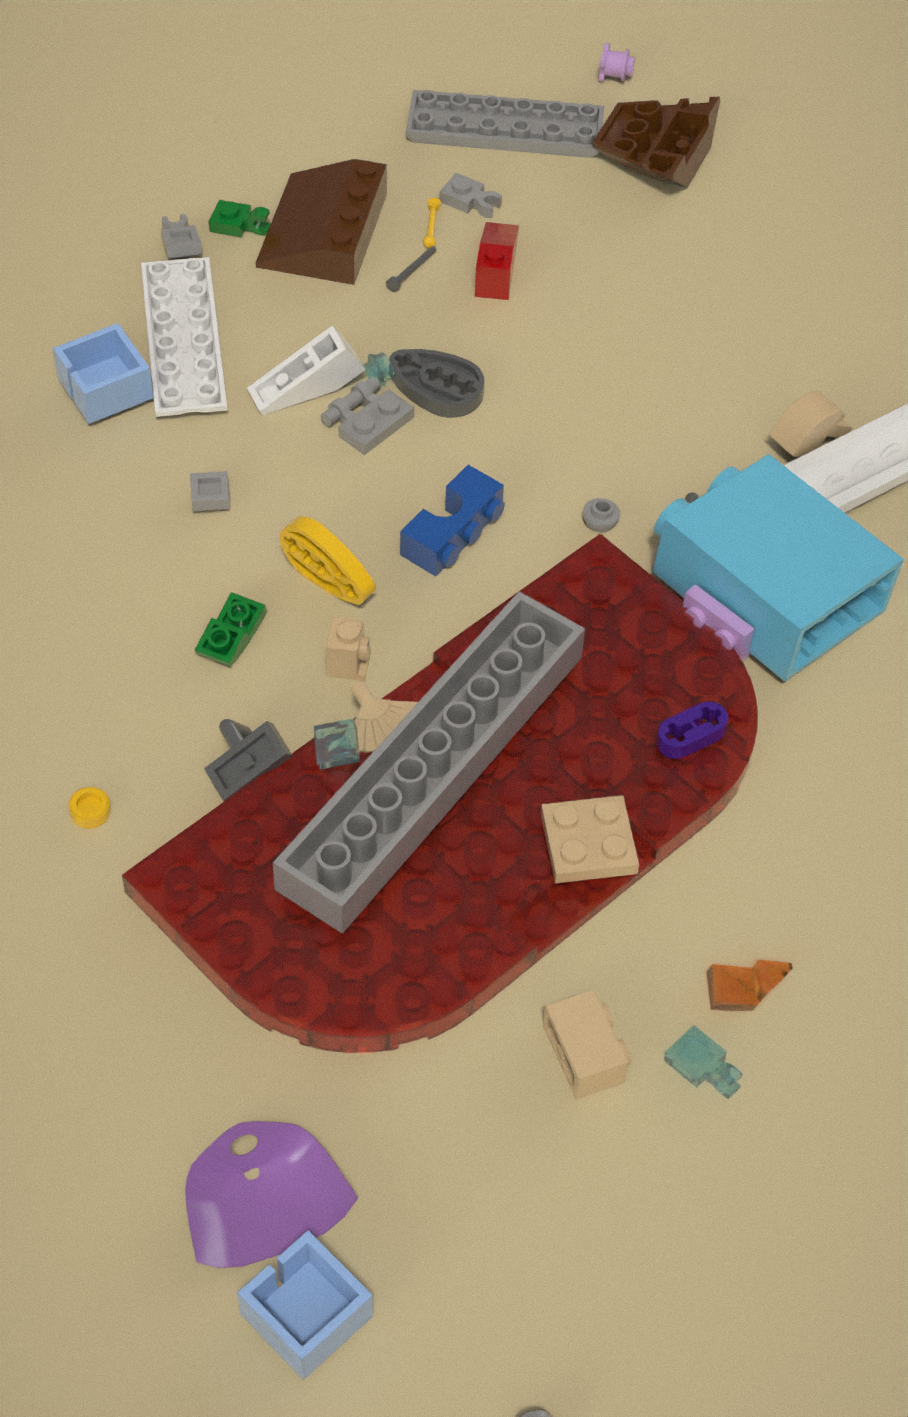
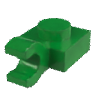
(235, 218)

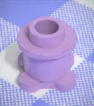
(616, 64)

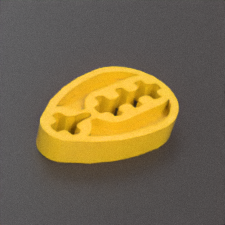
(325, 560)

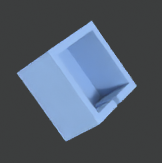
(103, 373)
(312, 1308)

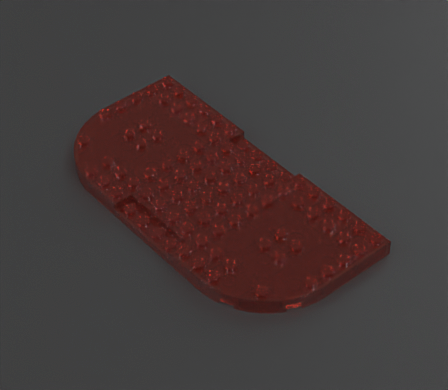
(481, 887)

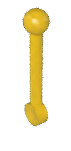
(434, 205)

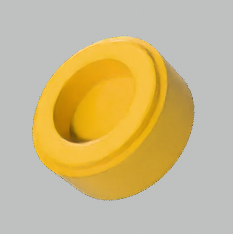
(89, 807)

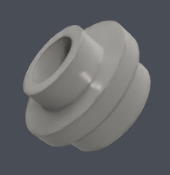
(601, 514)

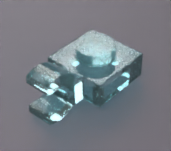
(702, 1059)

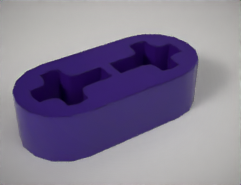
(691, 728)

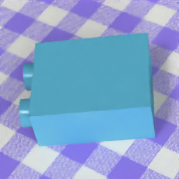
(777, 562)

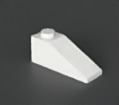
(310, 372)

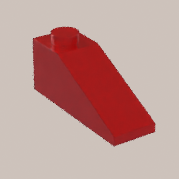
(496, 260)

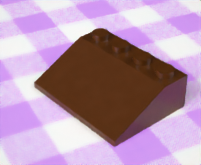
(326, 221)

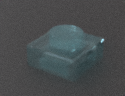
(336, 743)

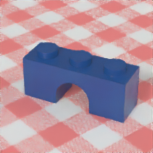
(437, 541)

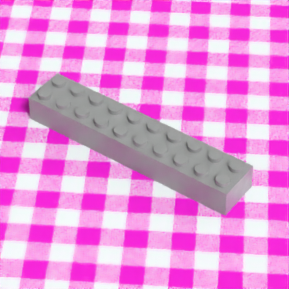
(427, 762)

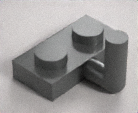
(248, 756)

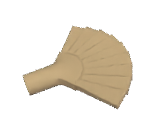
(376, 717)

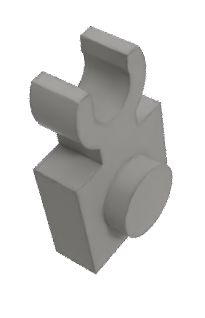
(467, 193)
(180, 239)

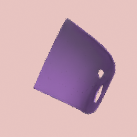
(256, 1219)

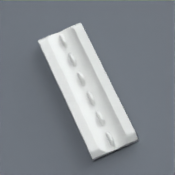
(183, 337)
(859, 462)

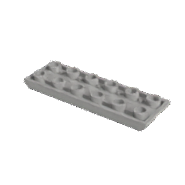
(504, 123)

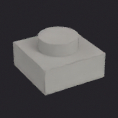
(209, 491)

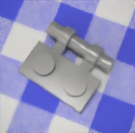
(373, 423)

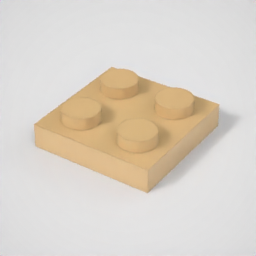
(589, 839)

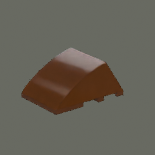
(659, 138)

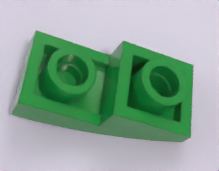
(232, 630)

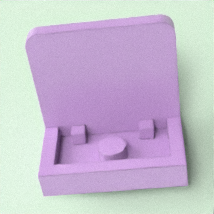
(728, 626)

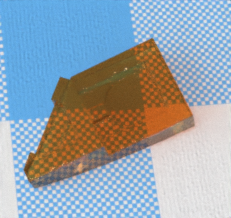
(744, 987)

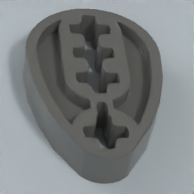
(438, 381)

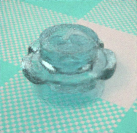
(379, 367)

